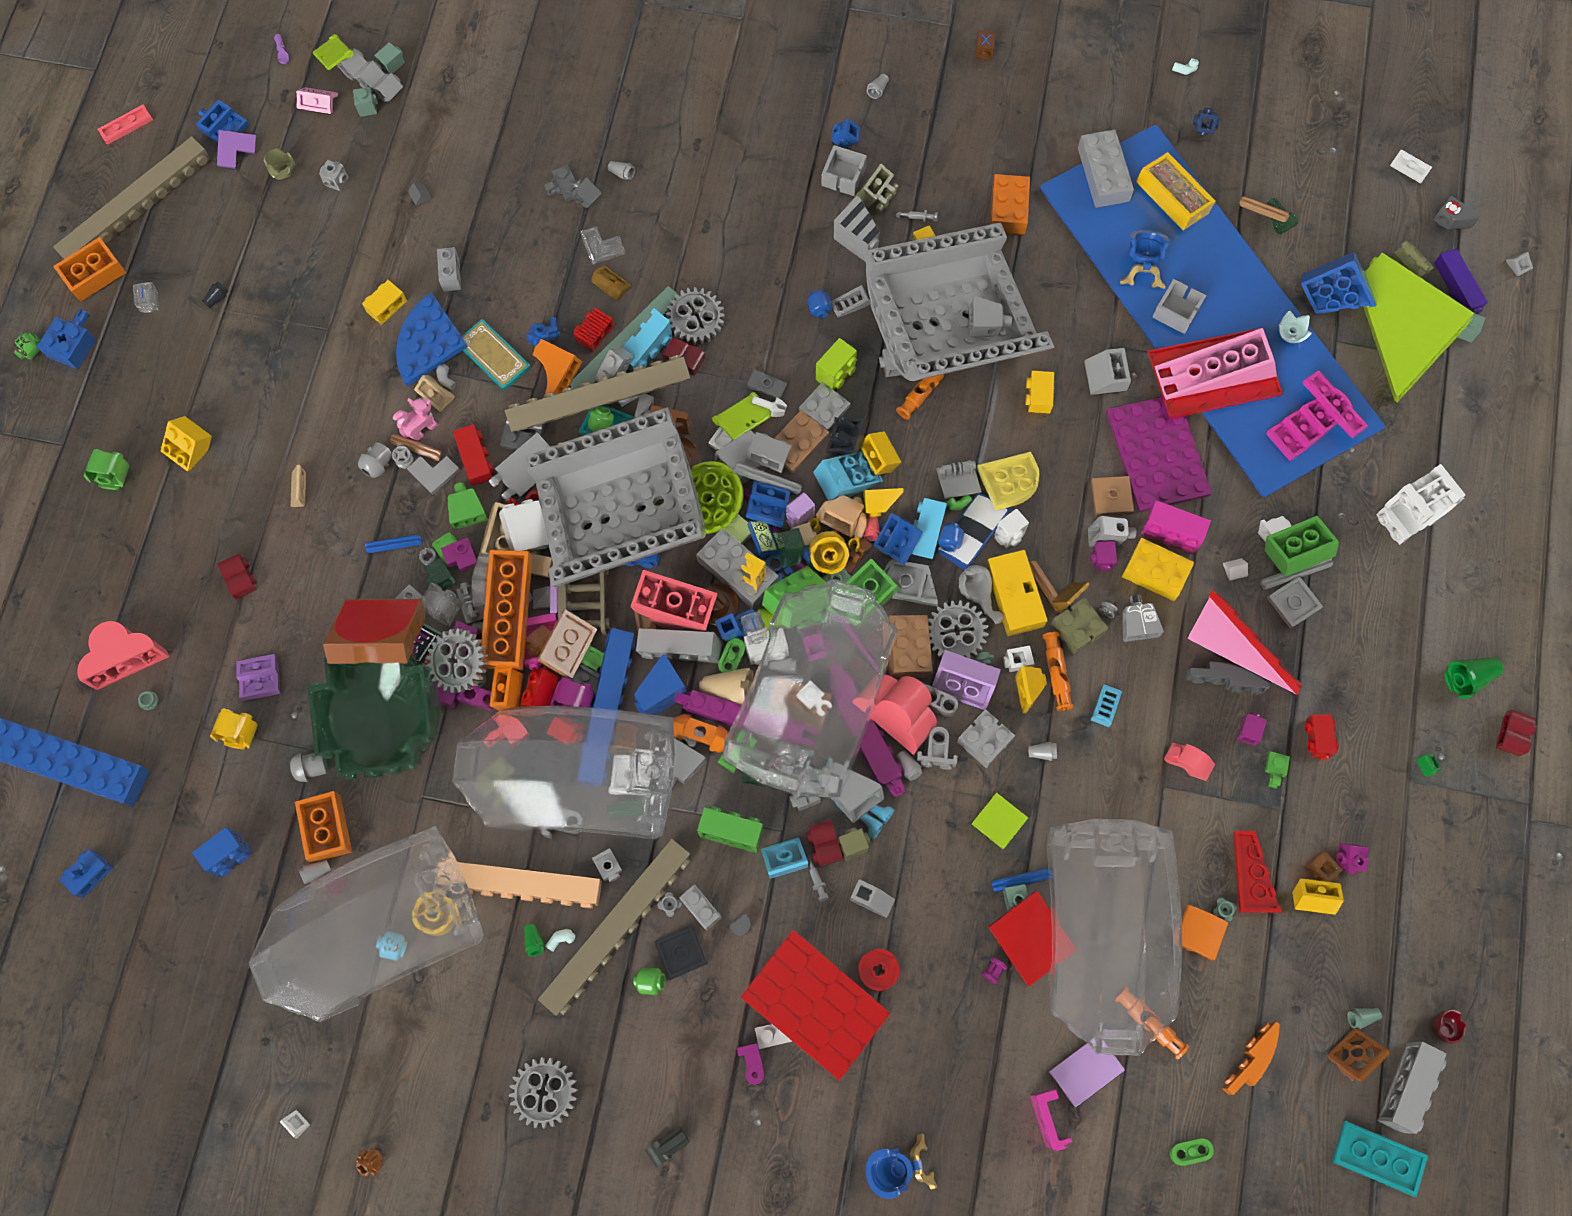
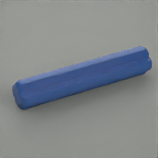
(393, 543)
(1025, 878)

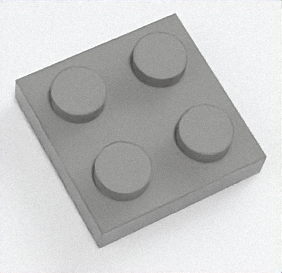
(825, 405)
(1294, 602)

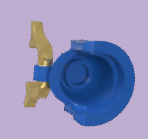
(1146, 250)
(891, 1171)

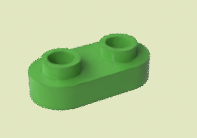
(731, 657)
(1190, 1151)

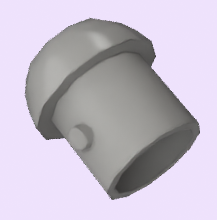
(375, 460)
(307, 766)

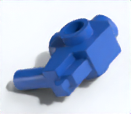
(538, 332)

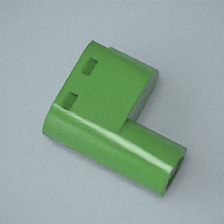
(445, 540)

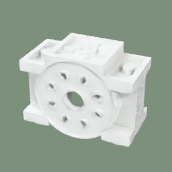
(1420, 504)

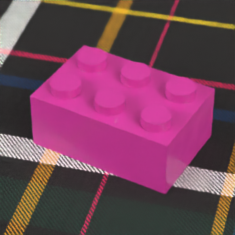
(1175, 527)

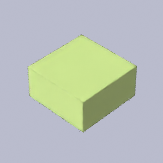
(739, 529)

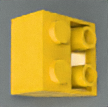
(185, 442)

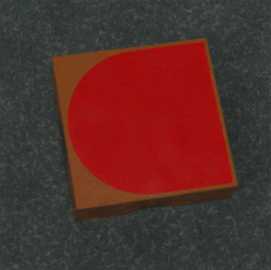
(374, 631)

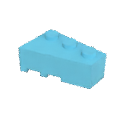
(649, 340)
(930, 523)

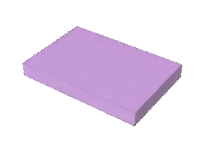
(1085, 1073)

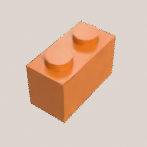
(506, 688)

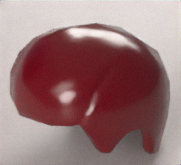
(1449, 1026)

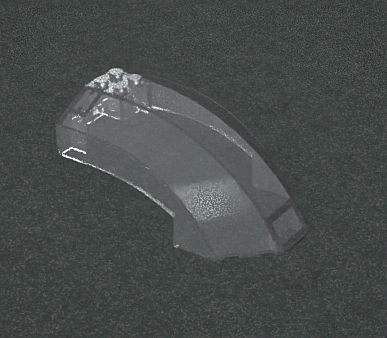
(841, 645)
(569, 770)
(365, 927)
(1114, 932)

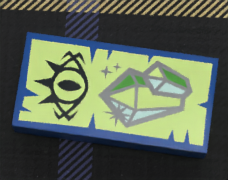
(762, 537)

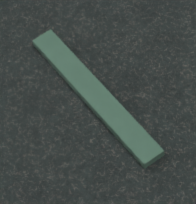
(659, 303)

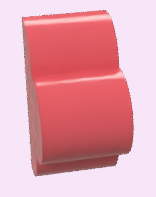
(673, 603)
(117, 654)
(905, 711)

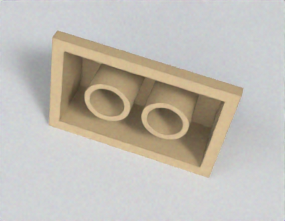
(494, 534)

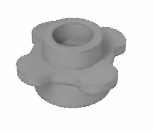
(669, 899)

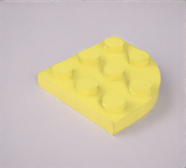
(1010, 479)

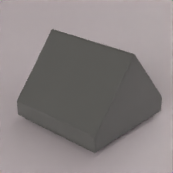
(419, 193)

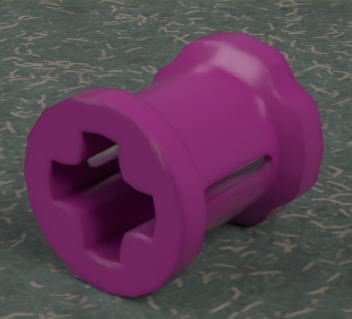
(994, 970)

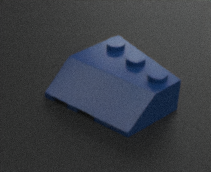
(1338, 285)

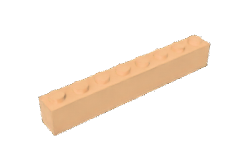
(531, 885)

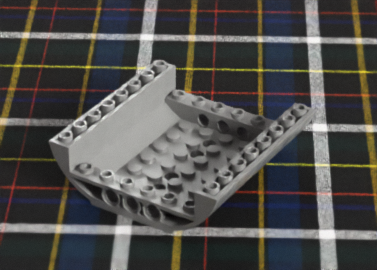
(937, 283)
(612, 477)

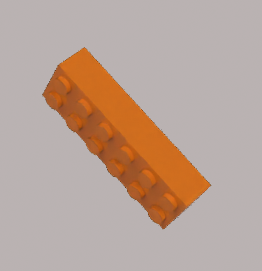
(506, 608)

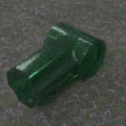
(1282, 227)

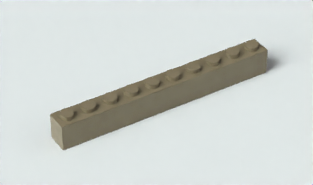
(136, 198)
(598, 394)
(614, 929)

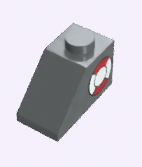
(1456, 215)

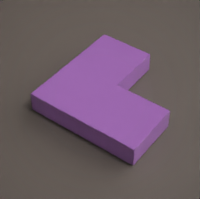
(233, 142)

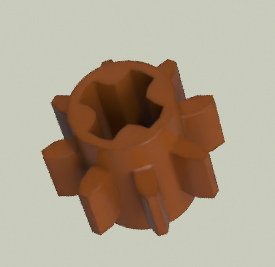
(369, 1162)

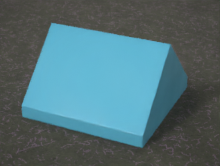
(784, 858)

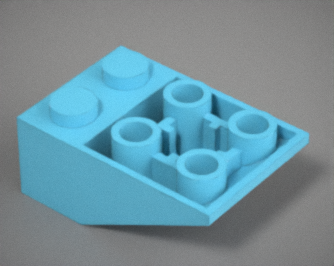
(846, 475)

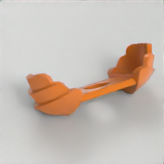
(685, 726)

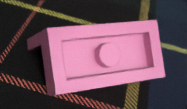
(315, 100)

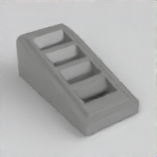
(853, 307)
(644, 405)

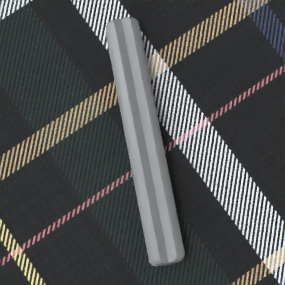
(766, 478)
(1278, 579)

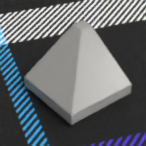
(1520, 263)
(541, 598)

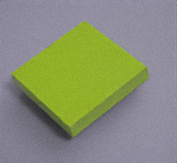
(999, 821)

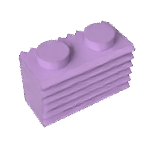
(800, 511)

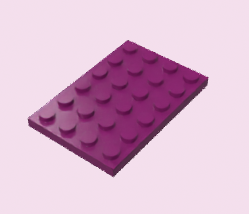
(1157, 454)

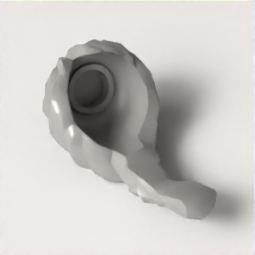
(976, 586)

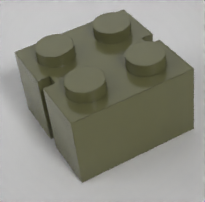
(1078, 625)

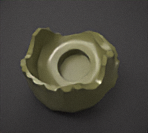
(279, 163)

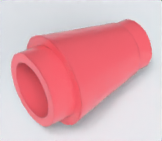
(872, 529)

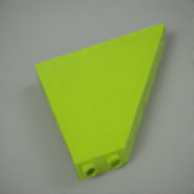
(1410, 322)

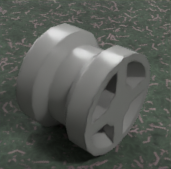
(400, 453)

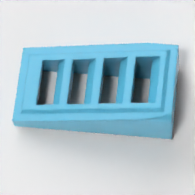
(1106, 721)

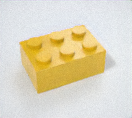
(1158, 569)

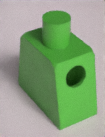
(465, 507)

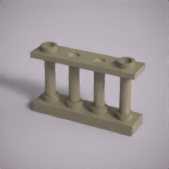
(563, 602)

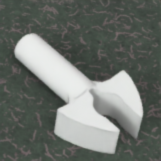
(777, 408)

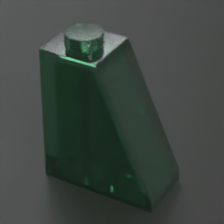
(790, 546)

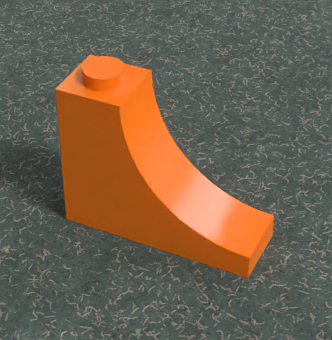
(559, 366)

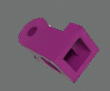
(476, 697)
(753, 1061)

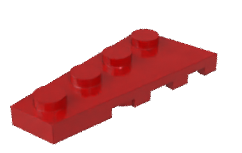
(1252, 876)

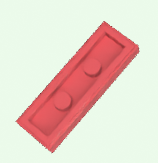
(125, 124)

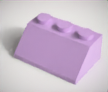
(966, 679)

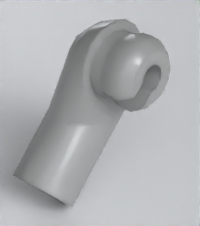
(442, 377)

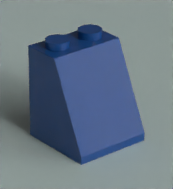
(659, 688)

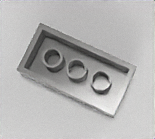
(1105, 168)
(724, 558)
(1412, 1088)

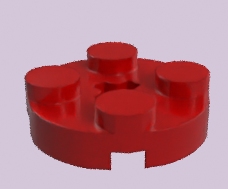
(888, 963)

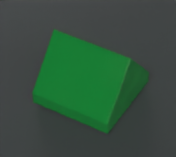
(1429, 764)

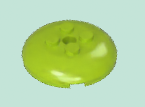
(725, 487)

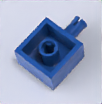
(67, 340)

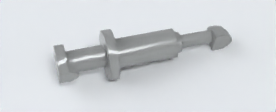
(919, 215)
(818, 884)

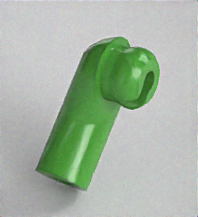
(960, 504)

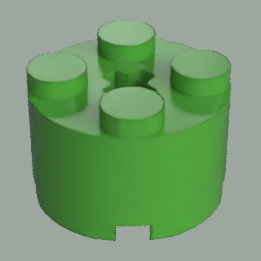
(107, 469)

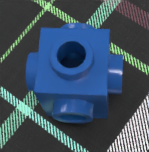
(845, 133)

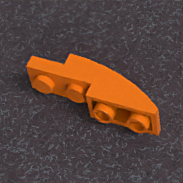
(1260, 1052)

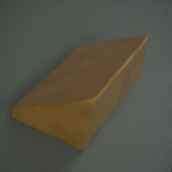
(610, 282)
(1068, 595)

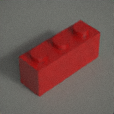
(474, 454)

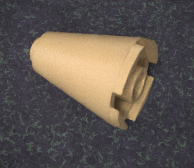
(728, 685)

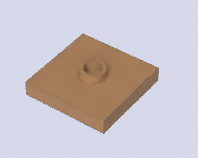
(1112, 495)

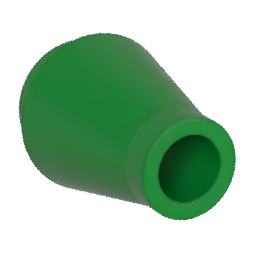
(533, 942)

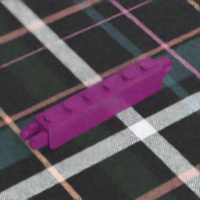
(709, 707)
(880, 760)

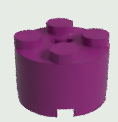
(572, 694)

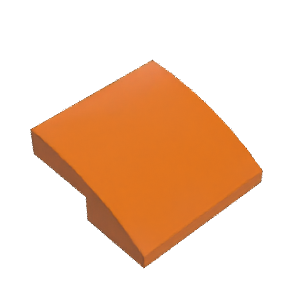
(1202, 932)

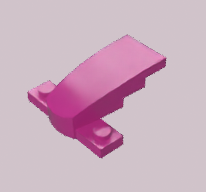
(1316, 418)

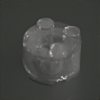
(441, 604)

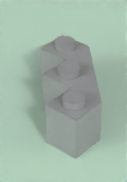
(370, 75)

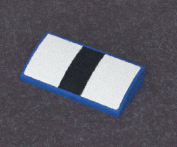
(979, 526)

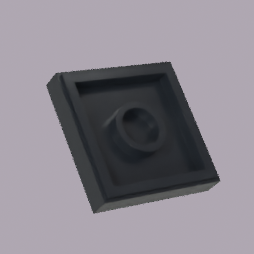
(680, 952)

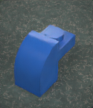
(731, 627)

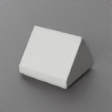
(1236, 569)
(295, 1124)

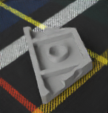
(914, 582)

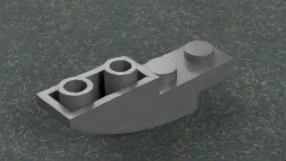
(1234, 677)

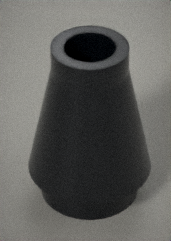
(215, 294)

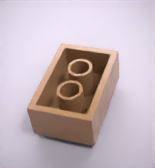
(911, 647)

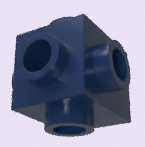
(1210, 126)

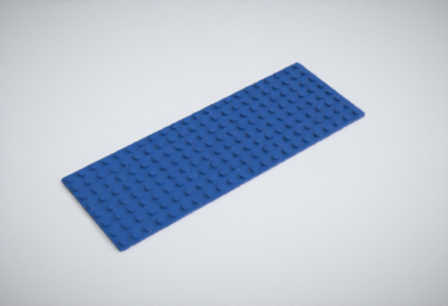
(1237, 299)

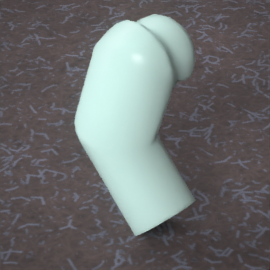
(1186, 69)
(560, 936)

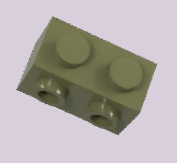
(854, 844)

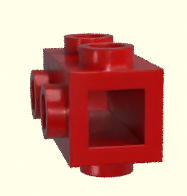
(539, 688)
(1321, 736)

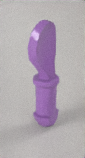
(283, 56)

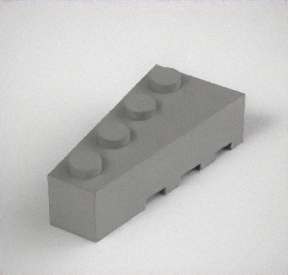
(679, 645)

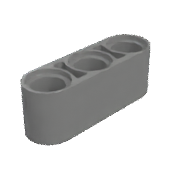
(942, 698)

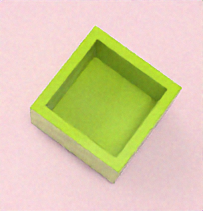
(836, 364)

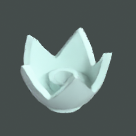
(1297, 325)

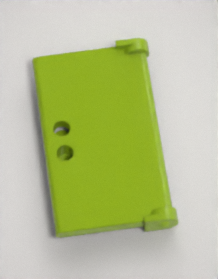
(332, 52)
(739, 417)

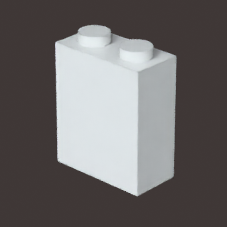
(524, 526)

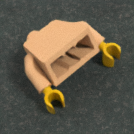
(843, 515)

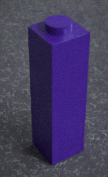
(1460, 281)

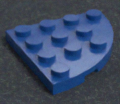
(426, 340)

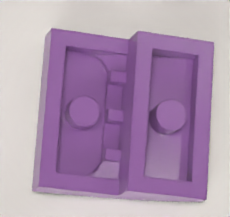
(258, 677)

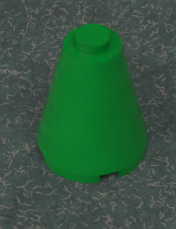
(1472, 675)

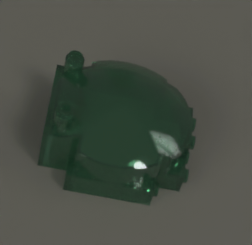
(374, 716)

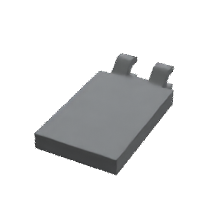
(514, 469)

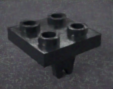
(847, 436)

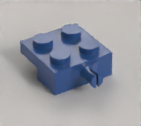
(220, 118)
(767, 503)
(897, 538)

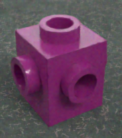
(1352, 858)

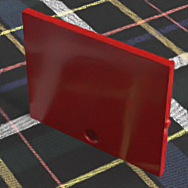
(1027, 937)

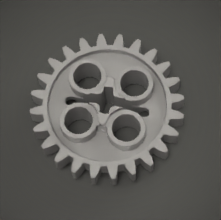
(709, 308)
(954, 614)
(472, 662)
(525, 1088)

